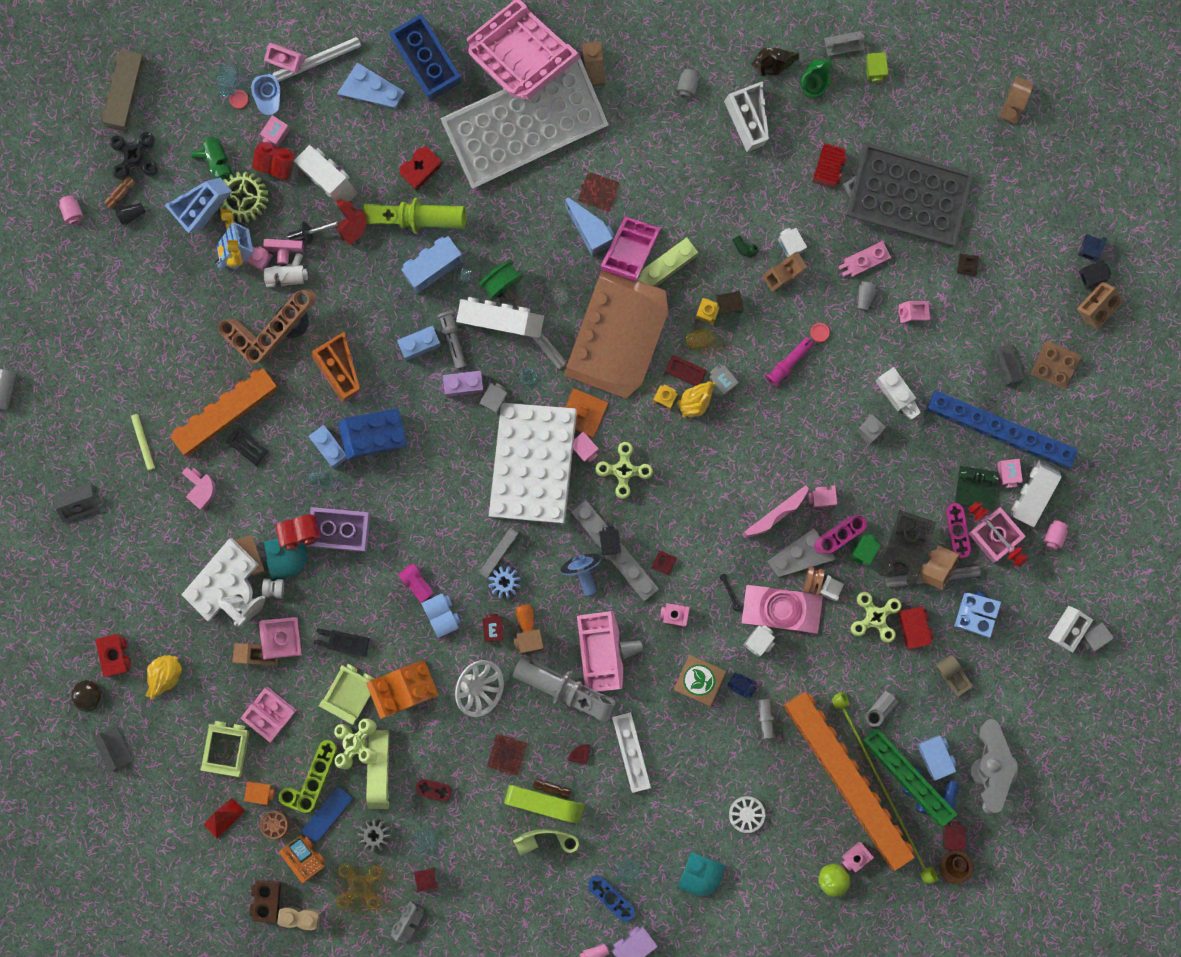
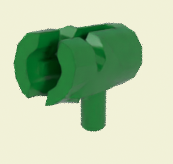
(215, 156)

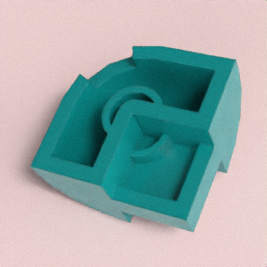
(283, 562)
(701, 875)

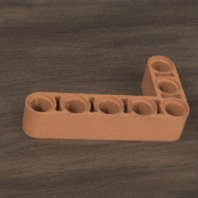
(271, 329)

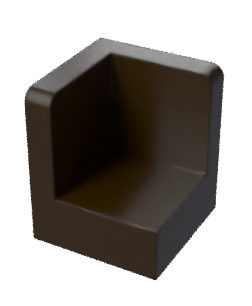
(730, 302)

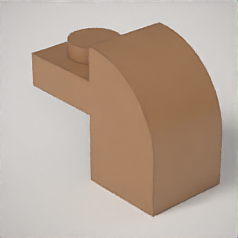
(1016, 99)
(785, 272)

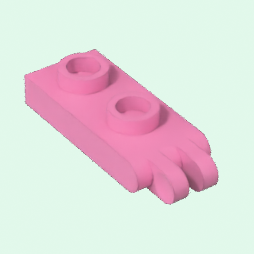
(865, 259)

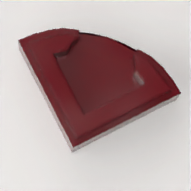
(580, 754)

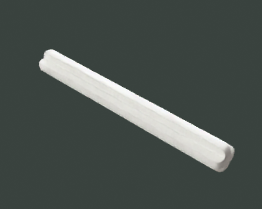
(320, 58)

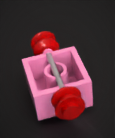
(997, 534)

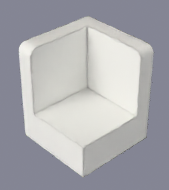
(831, 588)

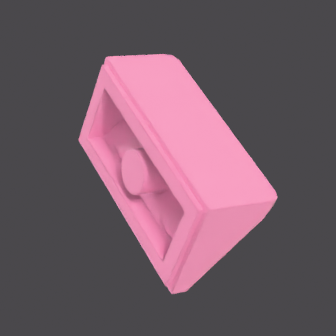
(284, 57)

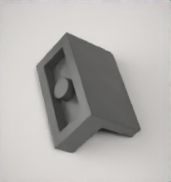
(1008, 364)
(76, 502)
(113, 749)

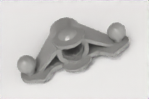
(995, 769)

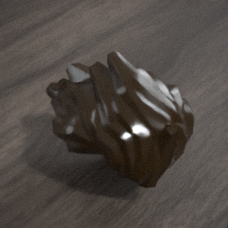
(773, 61)

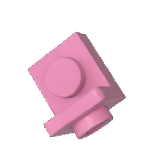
(914, 311)

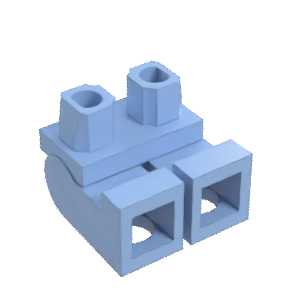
(968, 614)

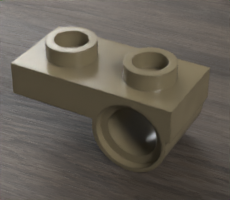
(953, 675)

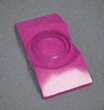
(630, 248)

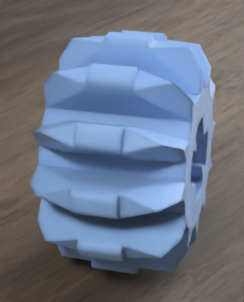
(508, 577)

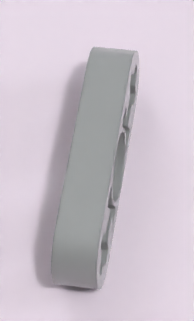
(499, 552)

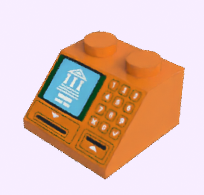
(302, 858)

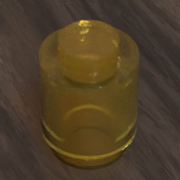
(699, 339)

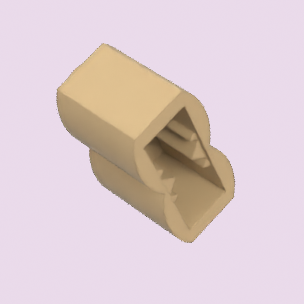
(304, 919)

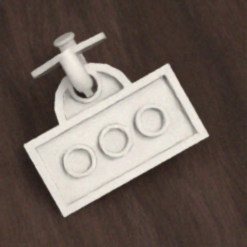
(225, 586)

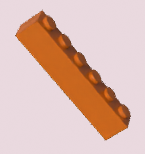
(224, 412)

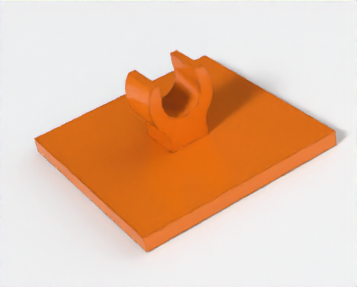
(589, 411)

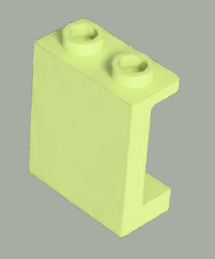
(347, 694)

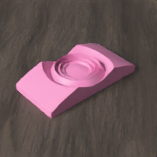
(777, 514)
(782, 609)
(600, 651)

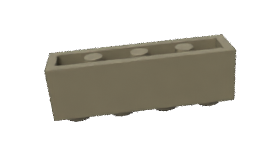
(123, 90)

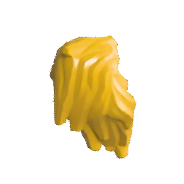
(696, 400)
(162, 675)

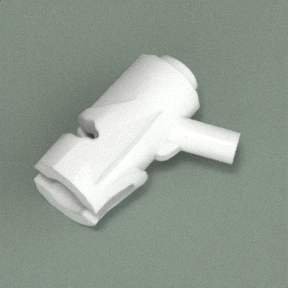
(287, 275)

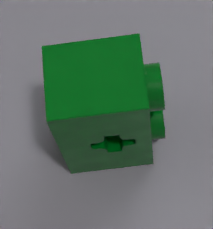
(865, 550)

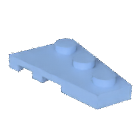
(370, 87)

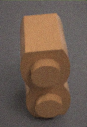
(939, 567)

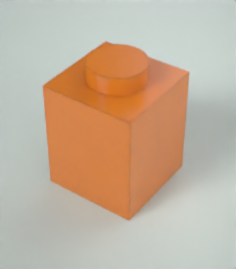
(259, 793)

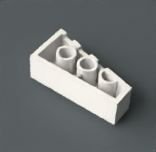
(500, 318)

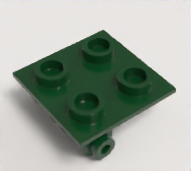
(976, 486)

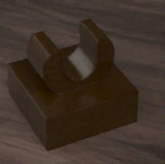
(967, 264)

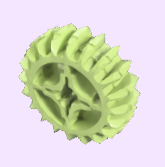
(260, 199)

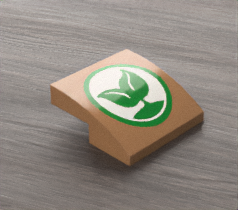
(700, 680)

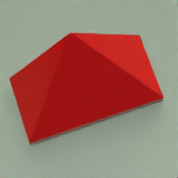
(224, 818)

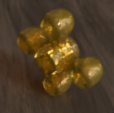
(353, 893)

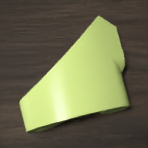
(527, 841)

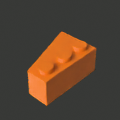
(337, 367)

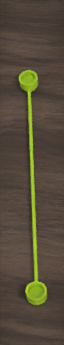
(841, 701)

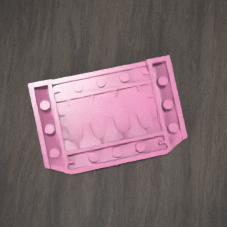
(520, 51)

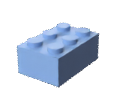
(432, 264)

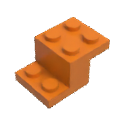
(402, 689)

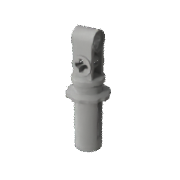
(564, 689)

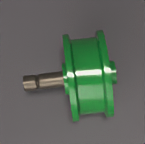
(501, 281)

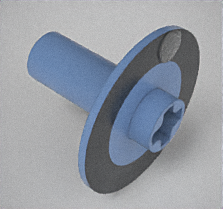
(581, 566)

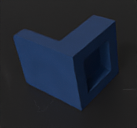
(1092, 247)

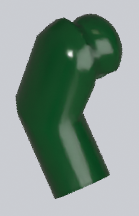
(744, 249)

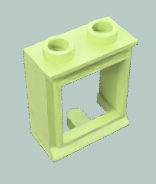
(237, 730)

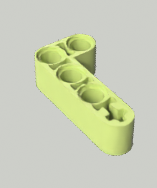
(377, 773)

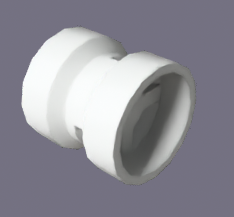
(270, 589)

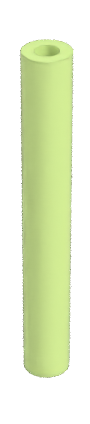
(142, 441)

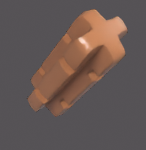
(119, 192)

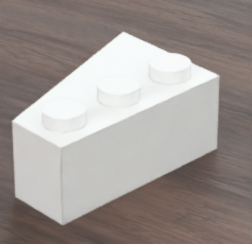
(748, 115)
(325, 174)
(1036, 493)

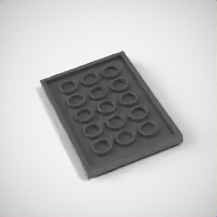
(909, 194)

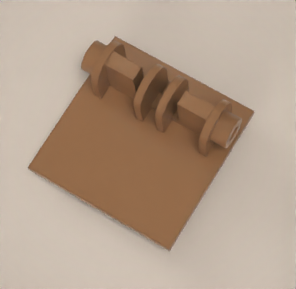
(1055, 364)

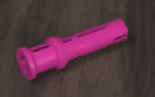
(784, 368)

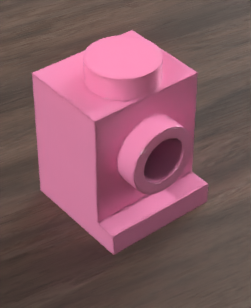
(260, 258)
(822, 497)
(682, 612)
(858, 849)

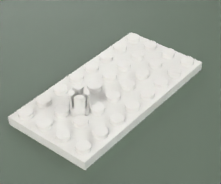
(511, 131)

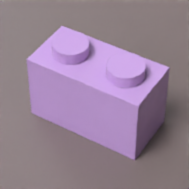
(463, 383)
(636, 945)

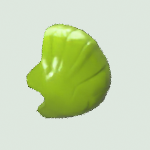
(834, 880)

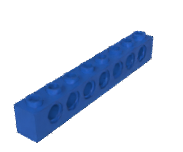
(1001, 430)

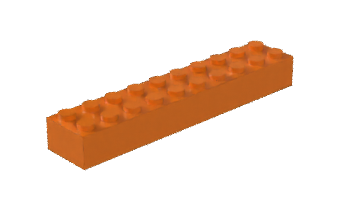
(848, 780)

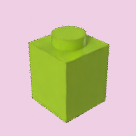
(876, 67)

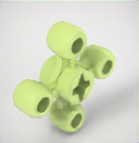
(624, 461)
(881, 625)
(355, 744)

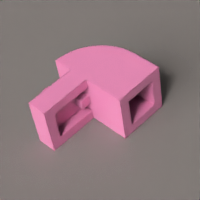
(204, 490)

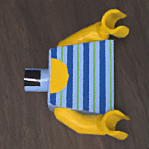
(235, 244)

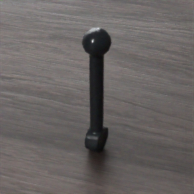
(723, 577)

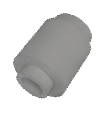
(687, 84)

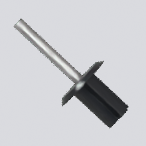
(306, 232)

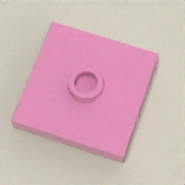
(280, 638)

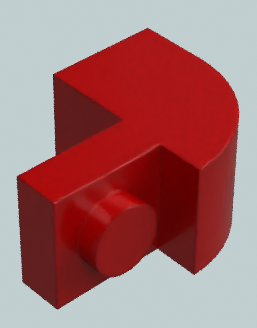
(353, 225)

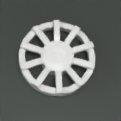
(746, 814)

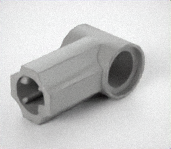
(881, 709)

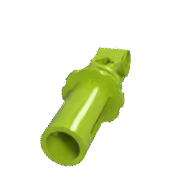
(417, 215)

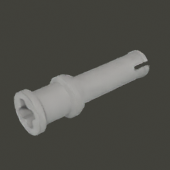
(450, 331)

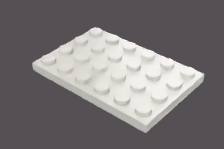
(533, 463)

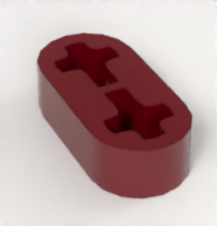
(432, 794)

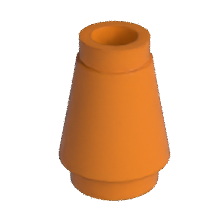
(525, 616)

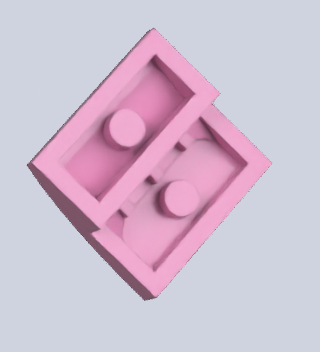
(268, 714)

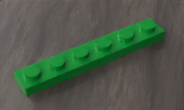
(909, 778)

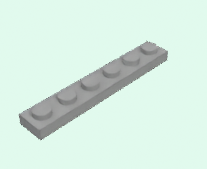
(623, 562)

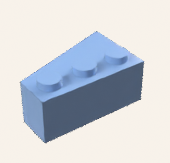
(199, 204)

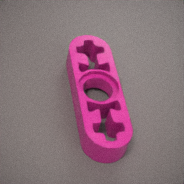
(950, 517)

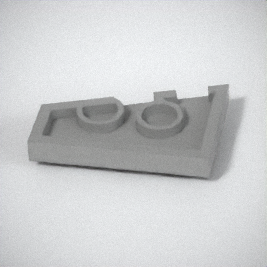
(799, 555)

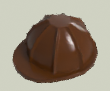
(956, 867)

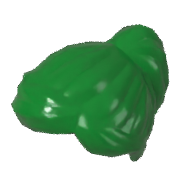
(816, 78)

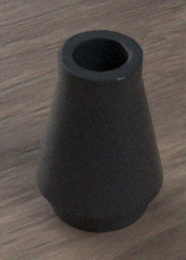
(128, 213)

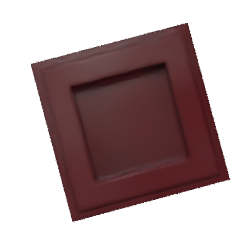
(664, 562)

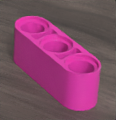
(848, 531)

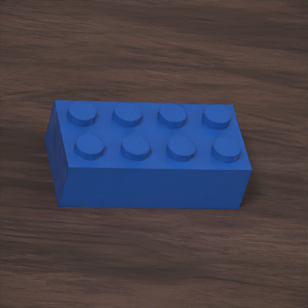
(425, 57)

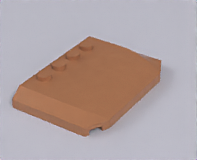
(618, 334)

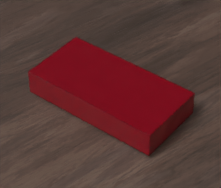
(685, 371)

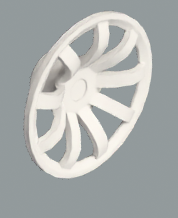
(474, 687)

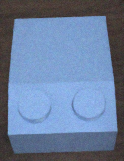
(592, 229)

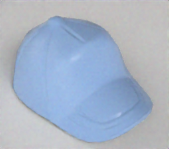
(266, 93)

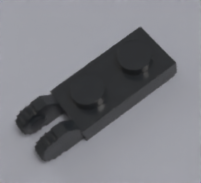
(344, 642)

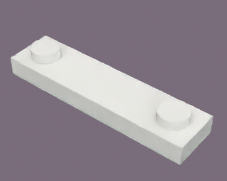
(631, 752)

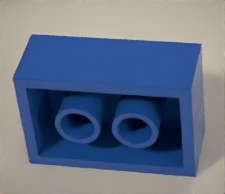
(372, 433)

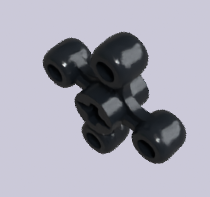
(138, 150)

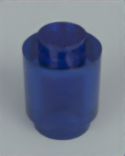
(742, 685)

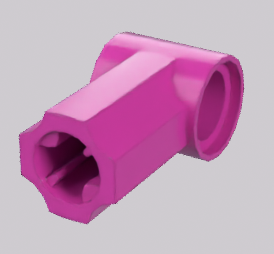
(413, 579)

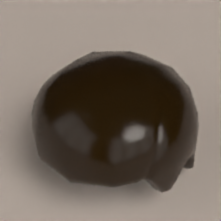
(86, 695)

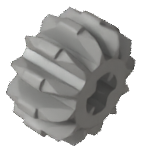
(369, 840)

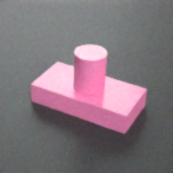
(283, 248)

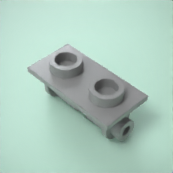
(844, 43)
(402, 930)

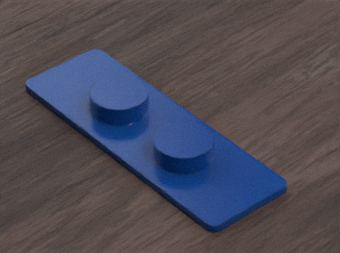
(326, 814)

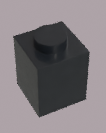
(1095, 274)
(610, 541)

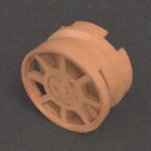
(813, 580)
(274, 824)

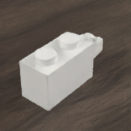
(898, 393)

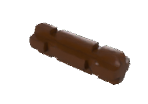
(551, 788)

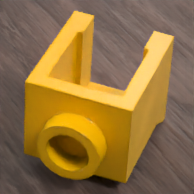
(707, 311)
(665, 396)

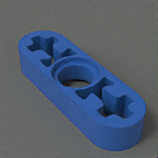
(618, 912)

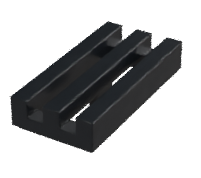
(259, 456)

